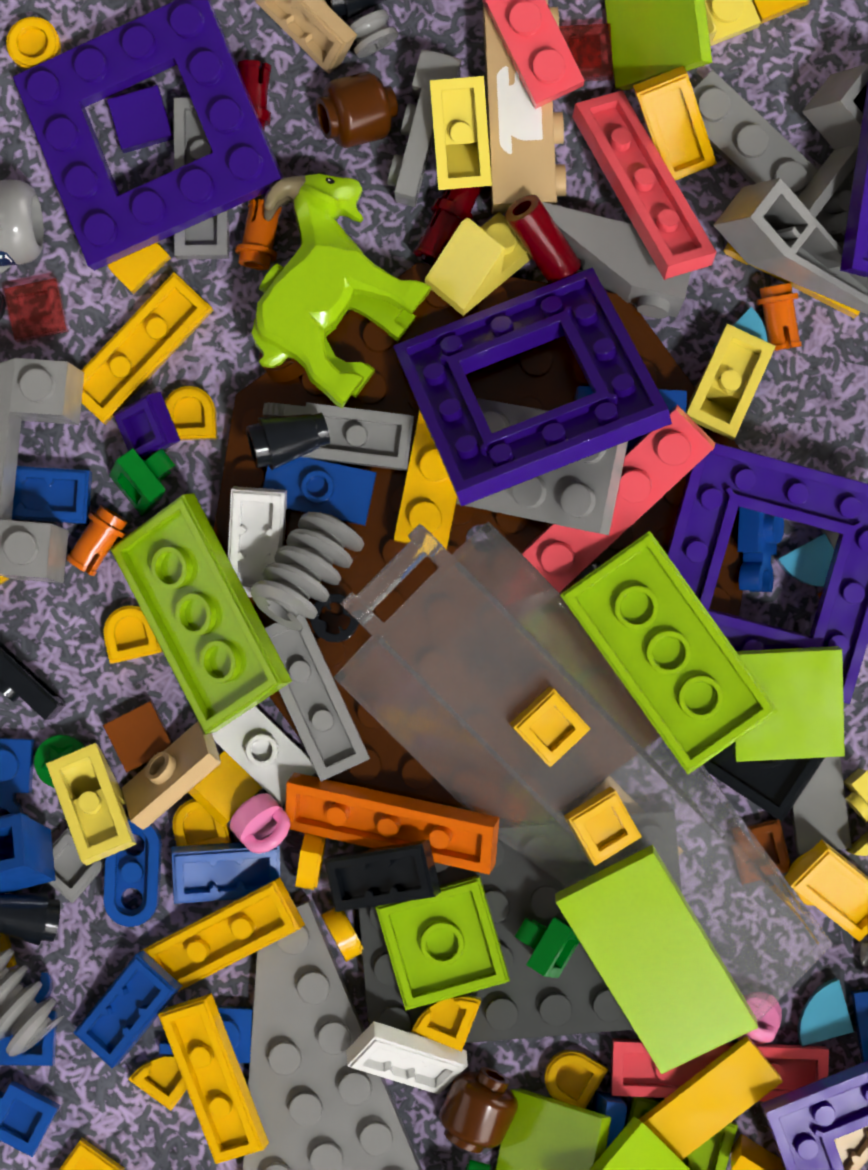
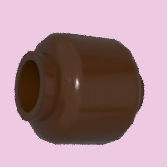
(356, 109)
(478, 1110)

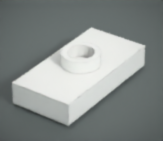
(255, 531)
(264, 751)
(406, 1058)

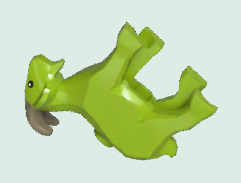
(323, 283)

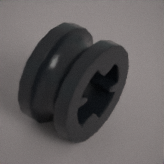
(320, 626)

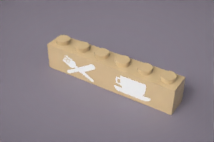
(518, 134)

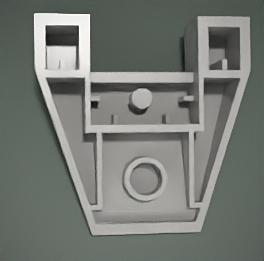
(806, 233)
(33, 393)

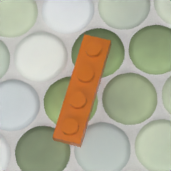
(387, 819)

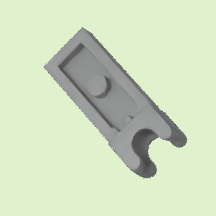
(408, 170)

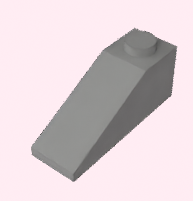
(620, 261)

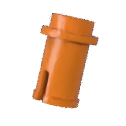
(258, 238)
(780, 316)
(97, 540)

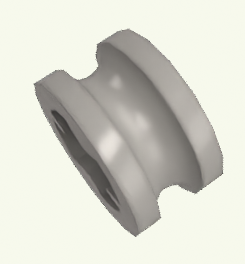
(373, 33)

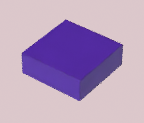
(140, 119)
(147, 425)

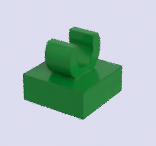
(142, 479)
(551, 944)

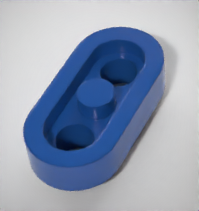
(134, 871)

